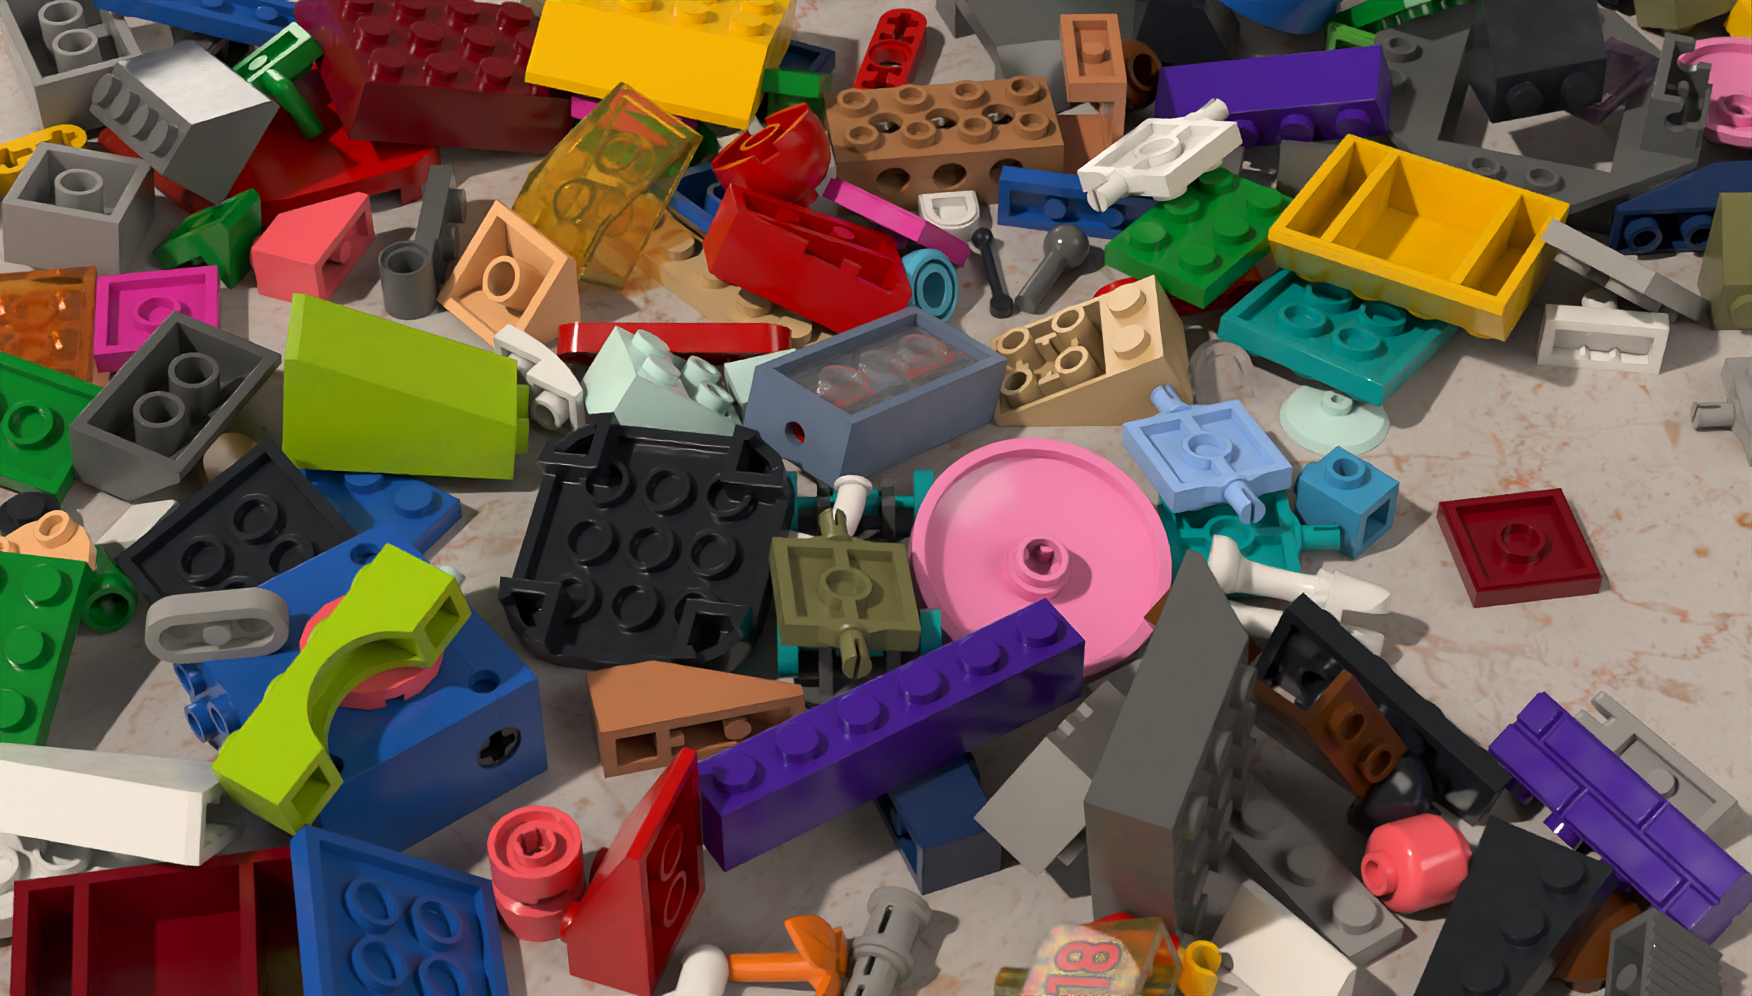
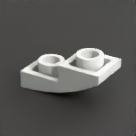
(553, 389)

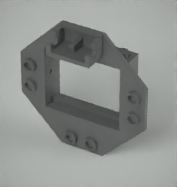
(1655, 141)

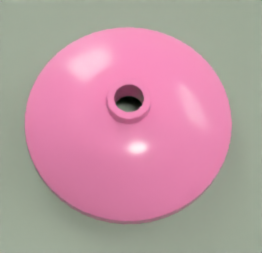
(1731, 95)

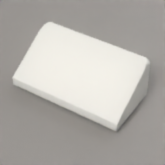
(1277, 950)

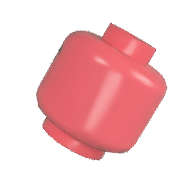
(1415, 863)

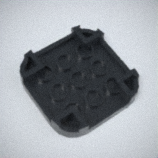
(649, 547)

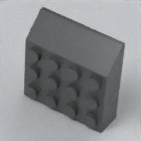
(1175, 761)

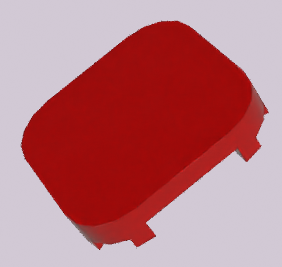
(303, 172)

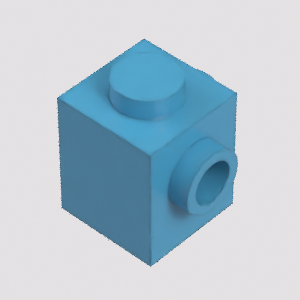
(1346, 493)

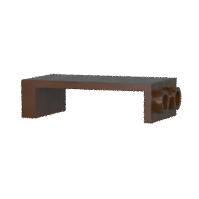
(1337, 735)

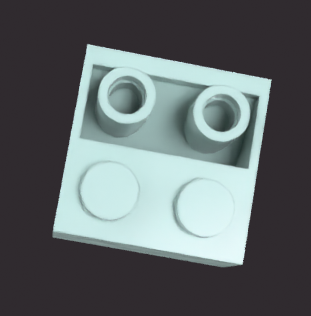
(656, 388)

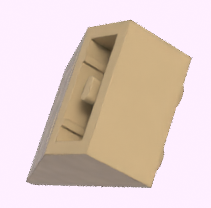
(1094, 361)

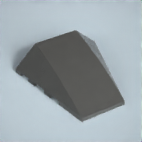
(1025, 34)

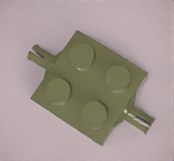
(844, 594)

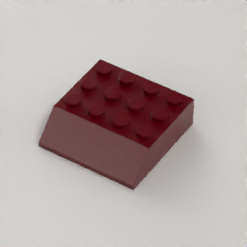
(435, 73)
(160, 930)

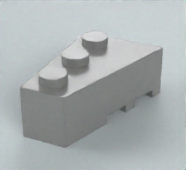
(1041, 804)

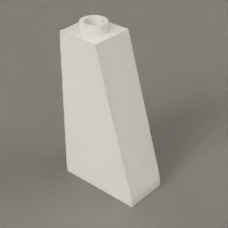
(117, 802)

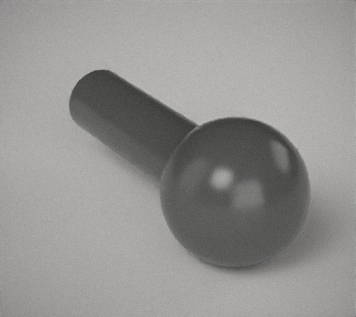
(1064, 249)

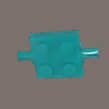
(1270, 542)

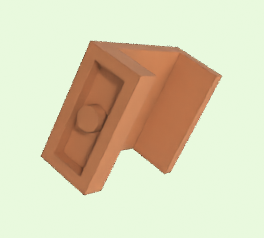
(1092, 74)

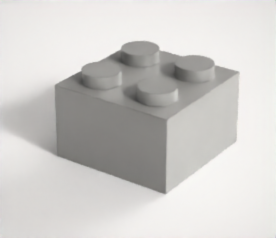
(78, 210)

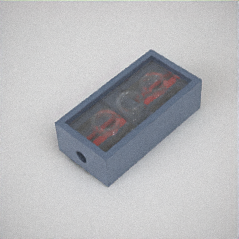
(874, 395)

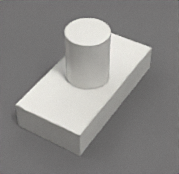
(1602, 336)

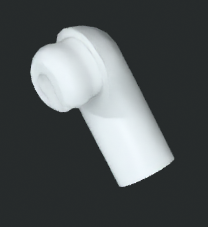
(703, 972)

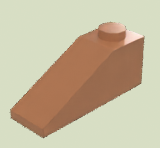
(656, 708)

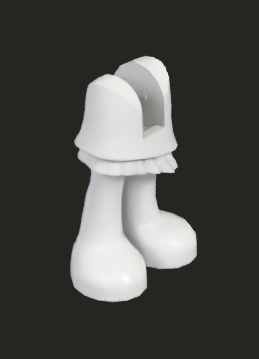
(1327, 590)

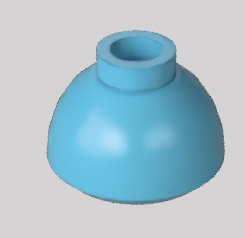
(932, 282)

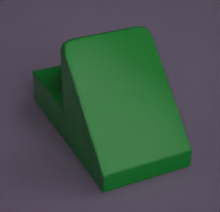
(794, 87)
(217, 236)

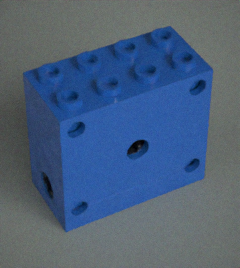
(401, 764)

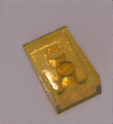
(609, 184)

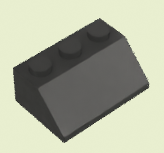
(166, 407)

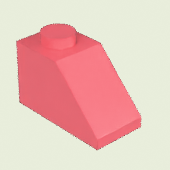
(313, 247)

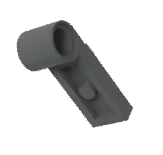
(416, 269)

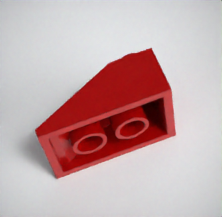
(642, 887)

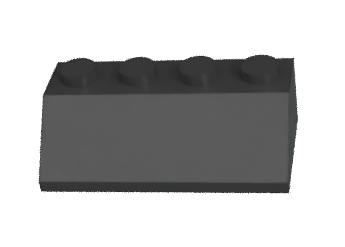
(185, 115)

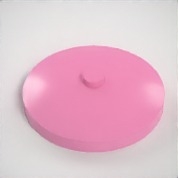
(1038, 525)

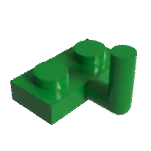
(277, 66)

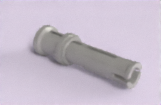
(883, 952)

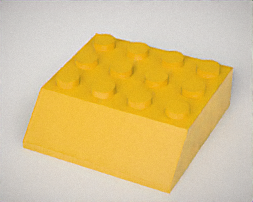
(681, 54)
(1419, 236)

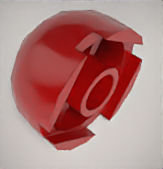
(779, 160)

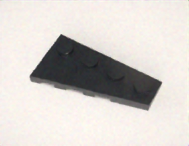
(1514, 915)

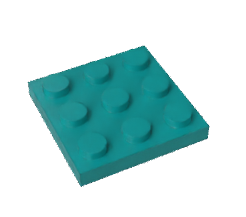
(1333, 335)

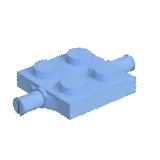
(1206, 455)

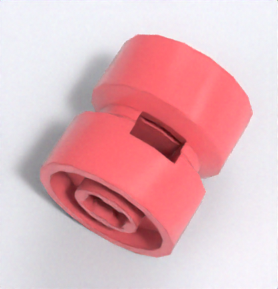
(535, 870)

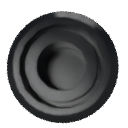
(1398, 796)

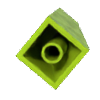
(396, 398)

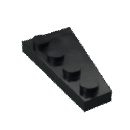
(1314, 648)

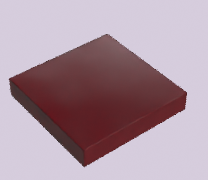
(1518, 548)

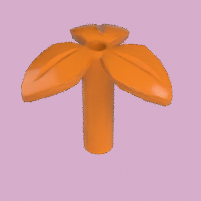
(819, 961)

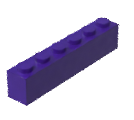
(887, 732)

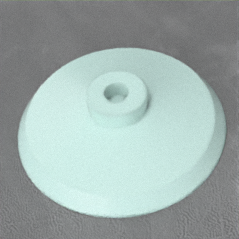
(1326, 417)

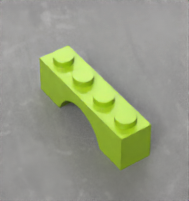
(390, 619)

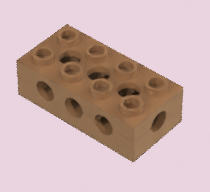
(918, 147)

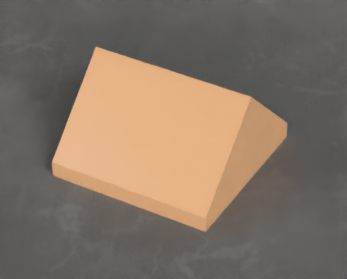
(512, 279)

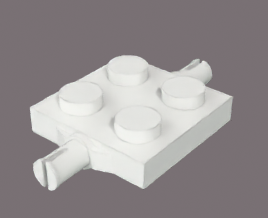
(1161, 157)

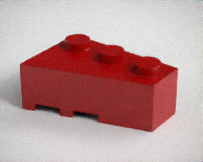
(805, 260)

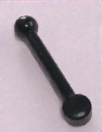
(1000, 304)

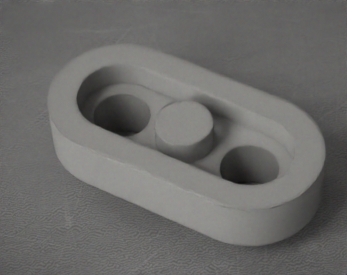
(217, 625)

